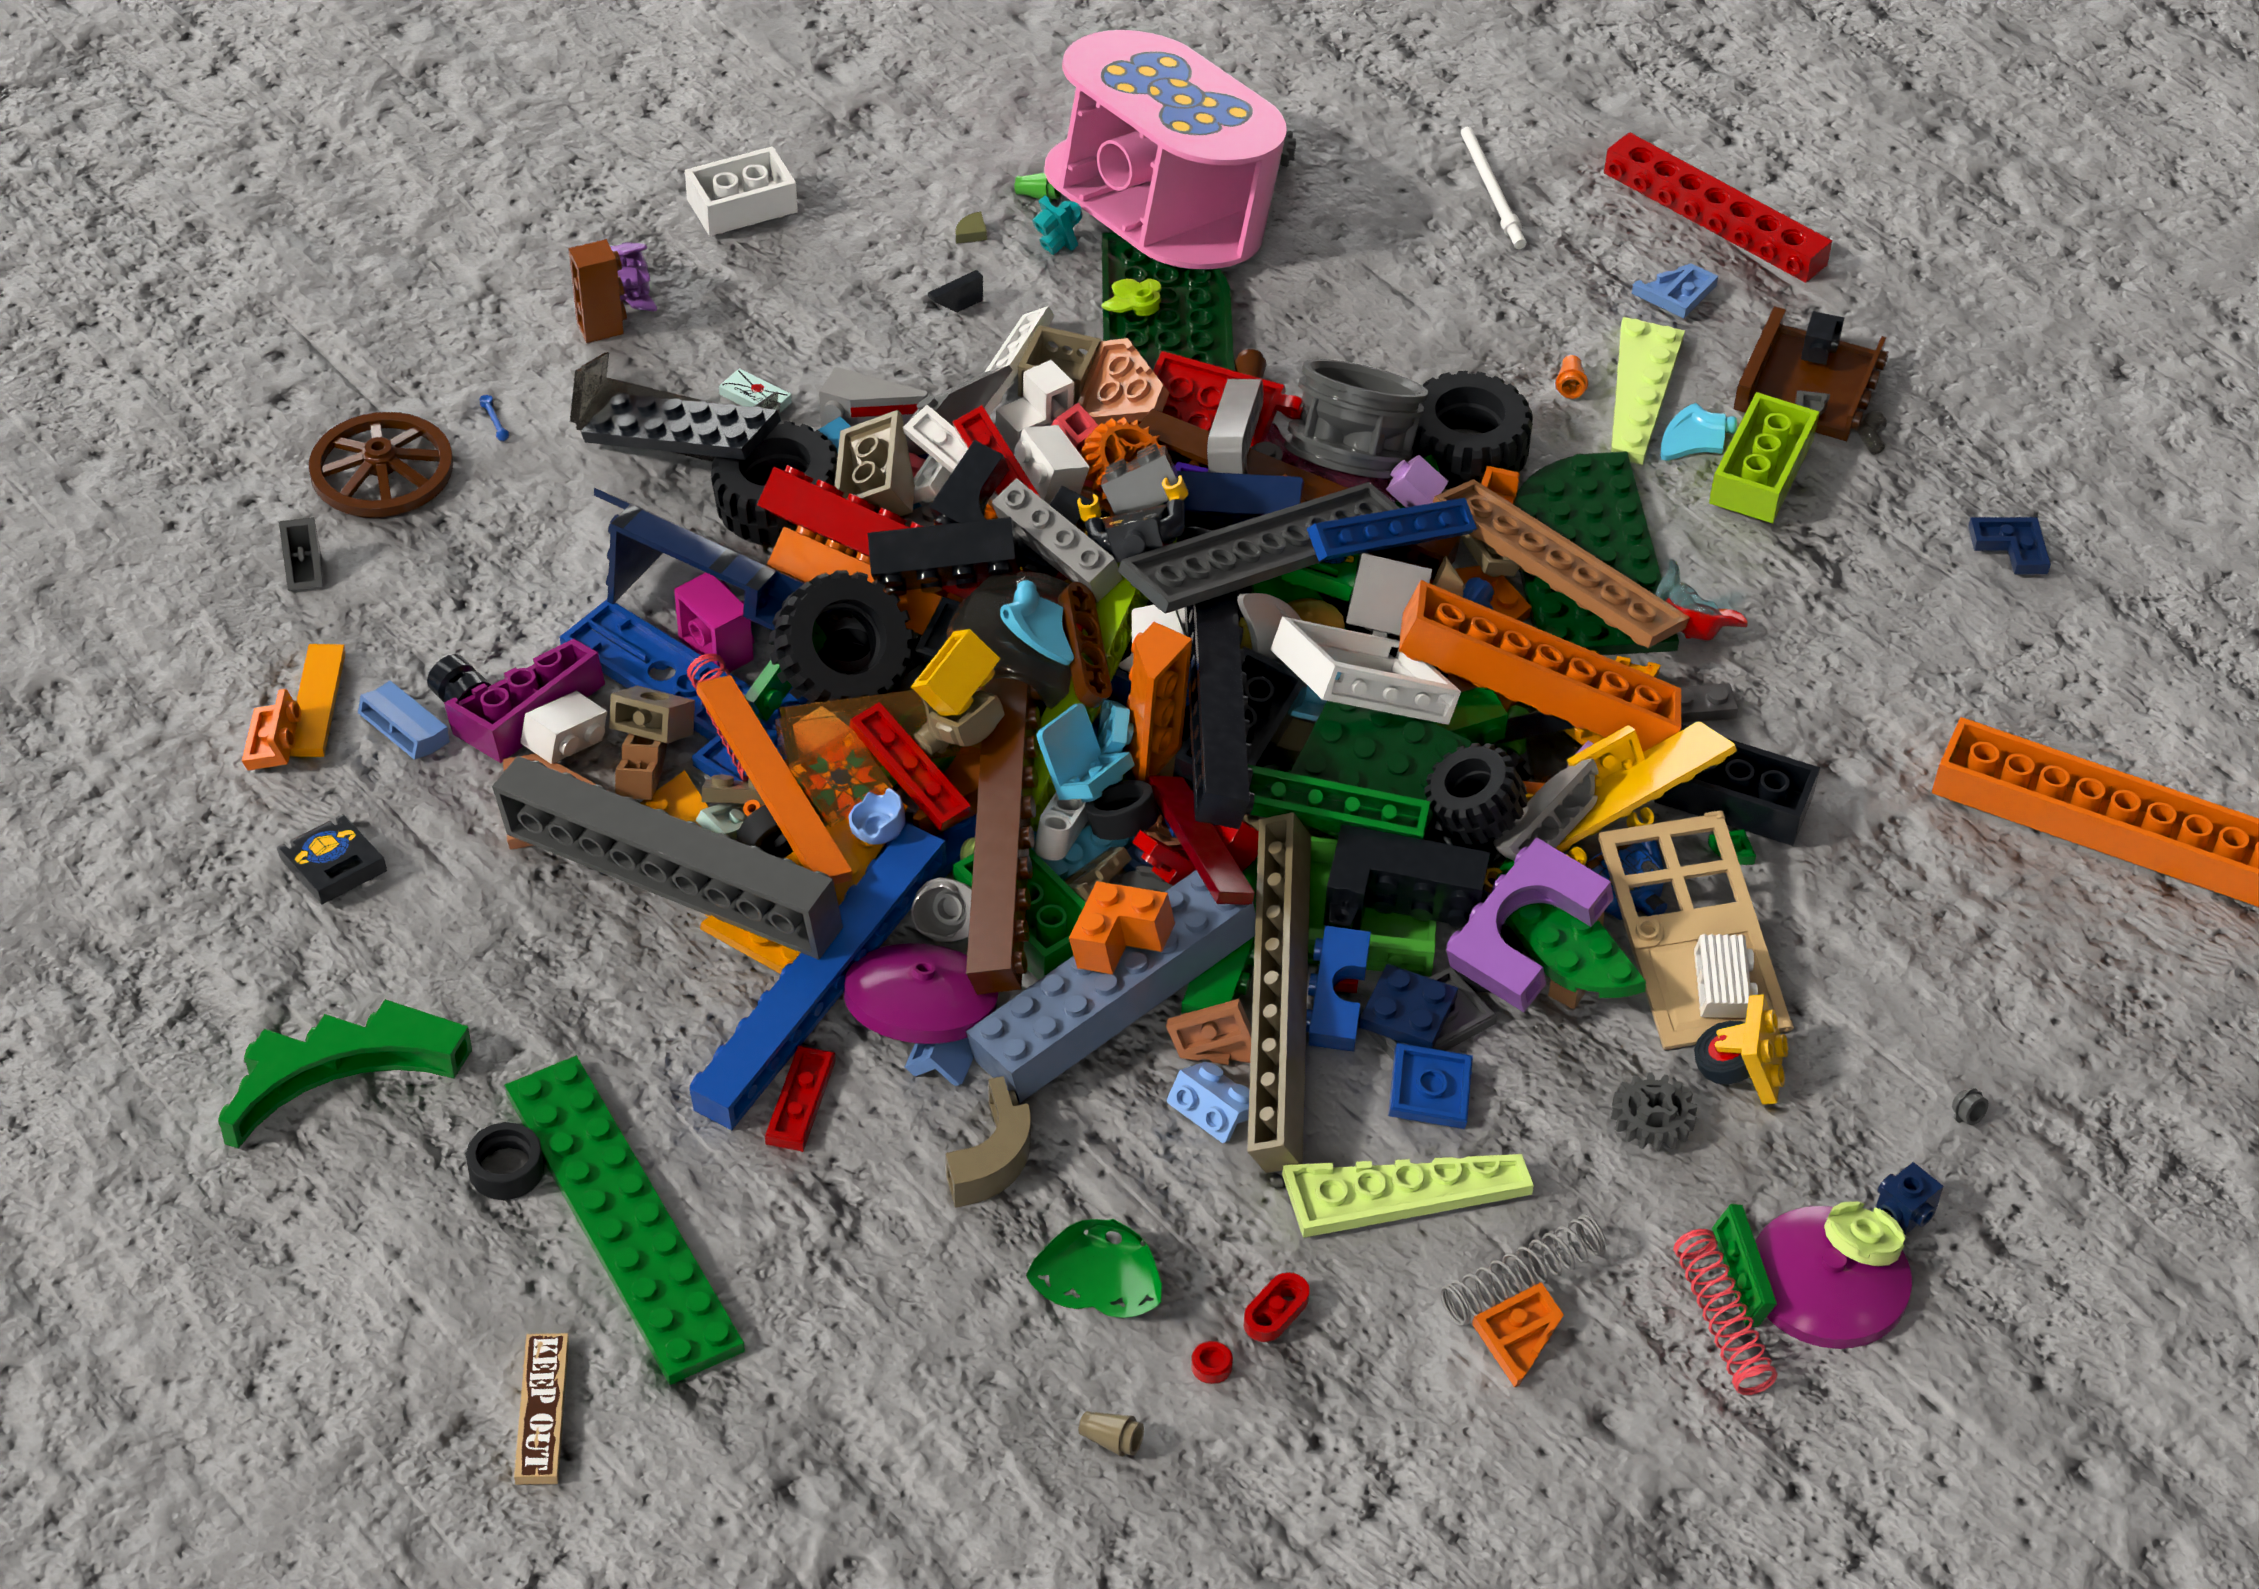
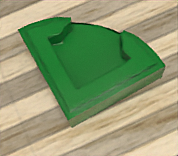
(1741, 844)

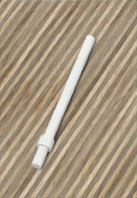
(1509, 222)

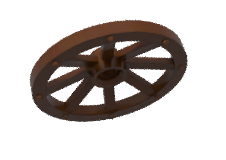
(380, 458)

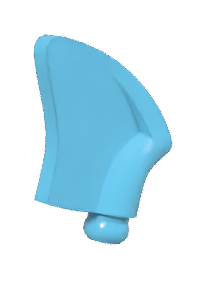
(1696, 432)
(1037, 623)

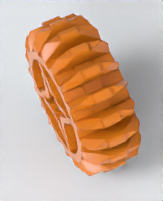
(1112, 443)

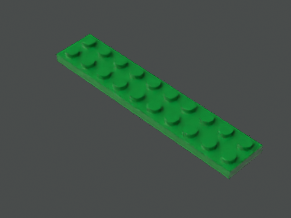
(625, 1221)

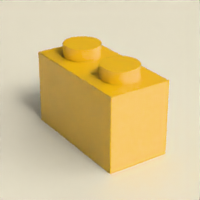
(956, 673)

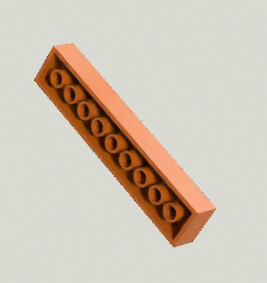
(2102, 809)

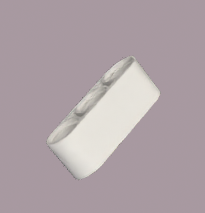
(1059, 827)

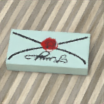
(750, 390)

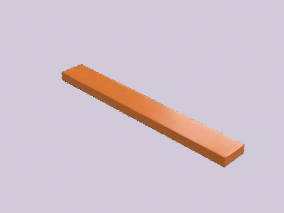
(773, 779)

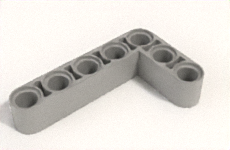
(1234, 427)

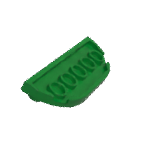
(1573, 951)

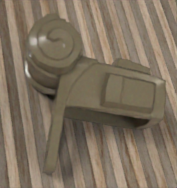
(961, 729)

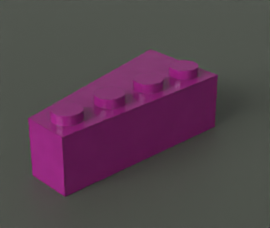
(496, 714)

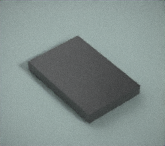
(1467, 1017)

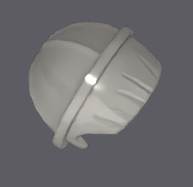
(942, 909)

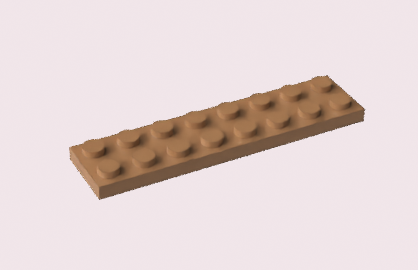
(1568, 567)

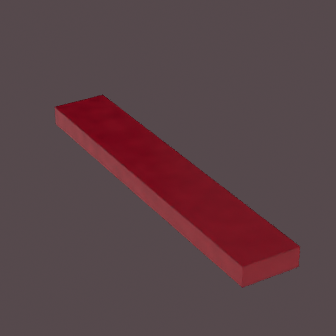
(1201, 842)

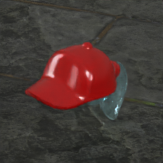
(1704, 615)

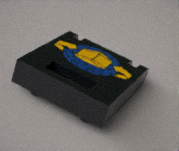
(328, 850)

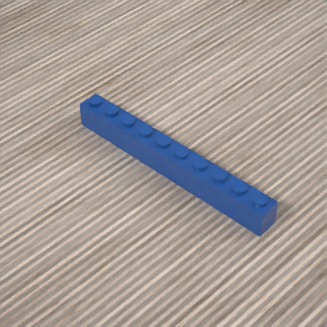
(811, 985)

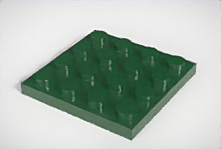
(1375, 751)

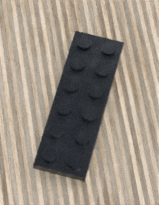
(681, 426)

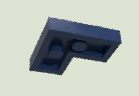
(2018, 536)

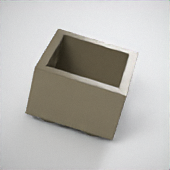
(1072, 362)

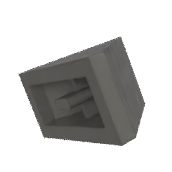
(301, 553)

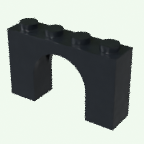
(973, 484)

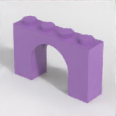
(1537, 876)

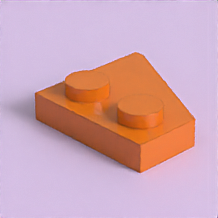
(1519, 1329)

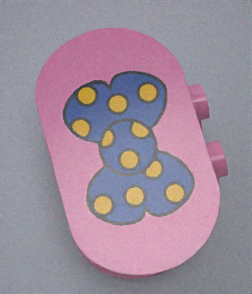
(1167, 149)

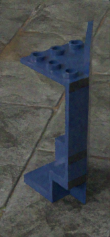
(642, 537)

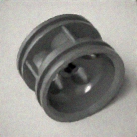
(1355, 418)

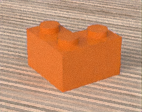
(1116, 919)

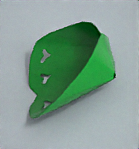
(1098, 1269)

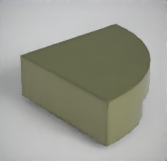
(971, 229)

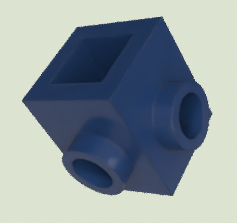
(1910, 1197)

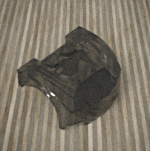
(1018, 660)

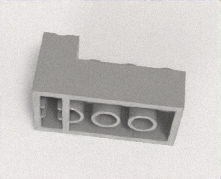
(1382, 593)

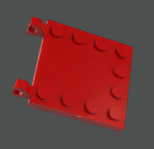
(1198, 388)

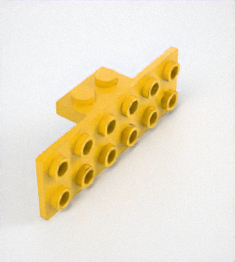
(1635, 777)

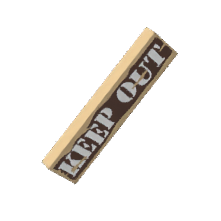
(541, 1409)

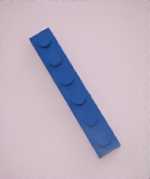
(1391, 529)

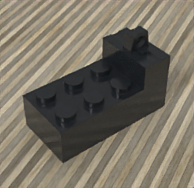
(1402, 878)

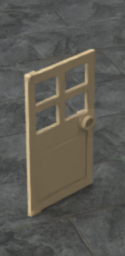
(1667, 941)

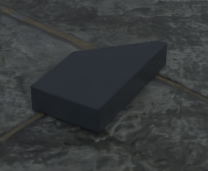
(960, 292)

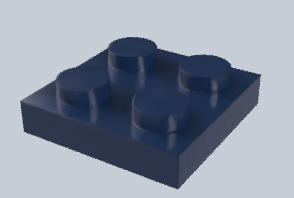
(1408, 1007)

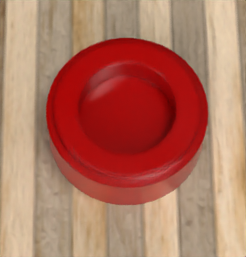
(1212, 1362)

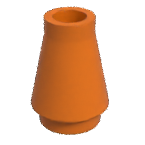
(1571, 378)

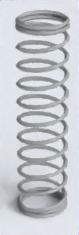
(1582, 1240)

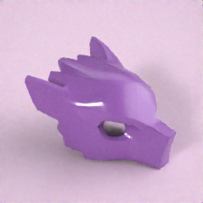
(635, 276)

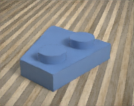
(1678, 289)

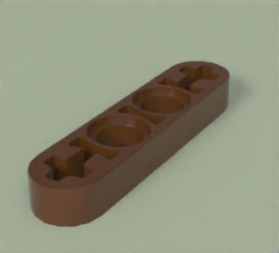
(1090, 681)

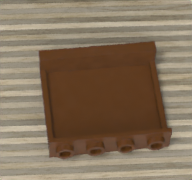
(1779, 372)

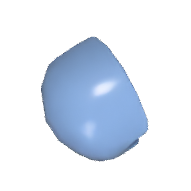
(878, 817)

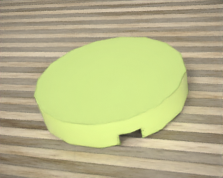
(1864, 1234)

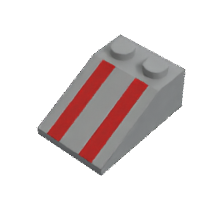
(865, 397)

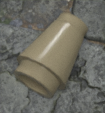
(1113, 1431)

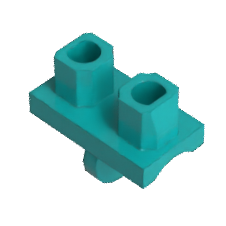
(1057, 224)

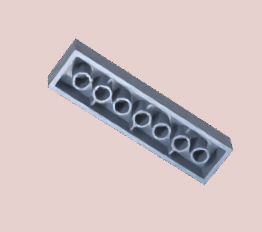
(1081, 1009)

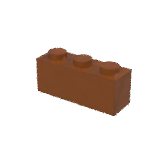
(597, 290)

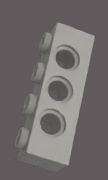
(1057, 539)

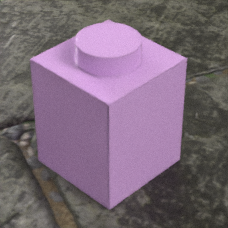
(1415, 482)

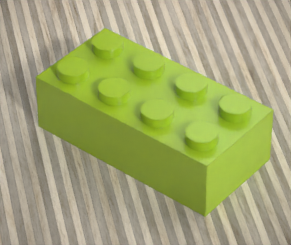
(1764, 457)

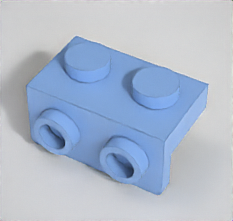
(1210, 1099)

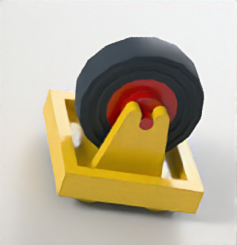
(1746, 1050)

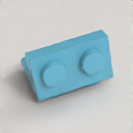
(1076, 759)

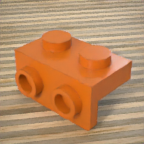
(272, 733)

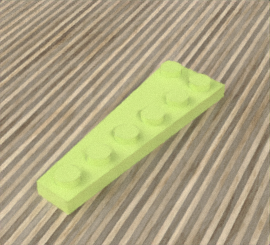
(1643, 376)
(1365, 1195)

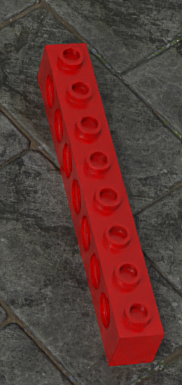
(1718, 207)

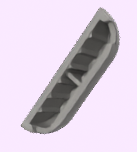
(1553, 809)

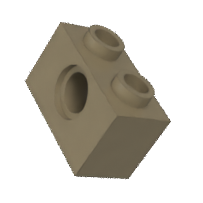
(651, 714)

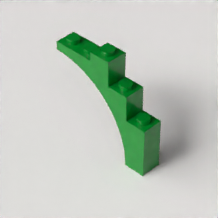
(336, 1049)

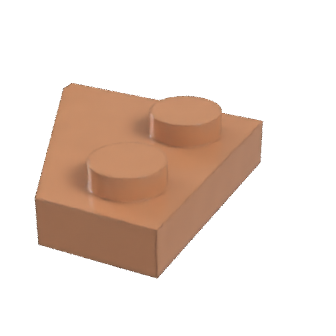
(1213, 1033)

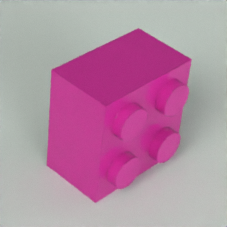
(713, 621)

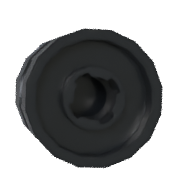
(454, 678)

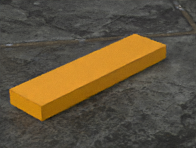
(317, 698)

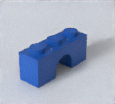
(1341, 957)

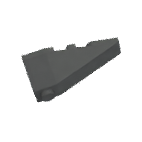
(962, 399)

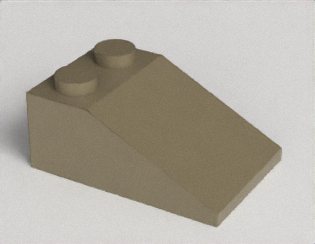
(877, 464)

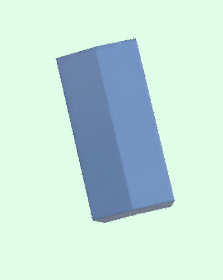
(403, 720)

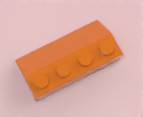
(1157, 697)

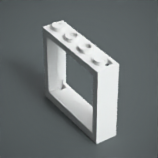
(1368, 672)

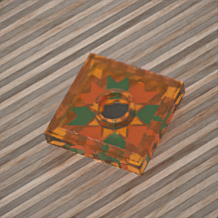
(839, 776)

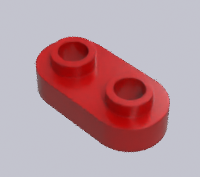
(1272, 1309)

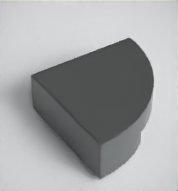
(1813, 400)

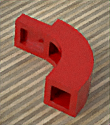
(1174, 864)

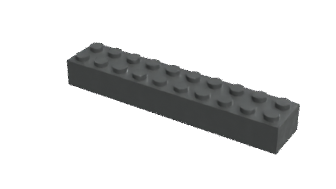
(669, 856)

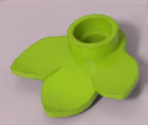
(1135, 296)

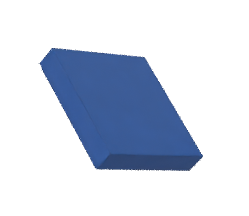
(1430, 1085)

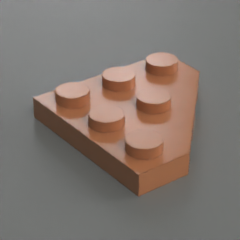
(1121, 384)

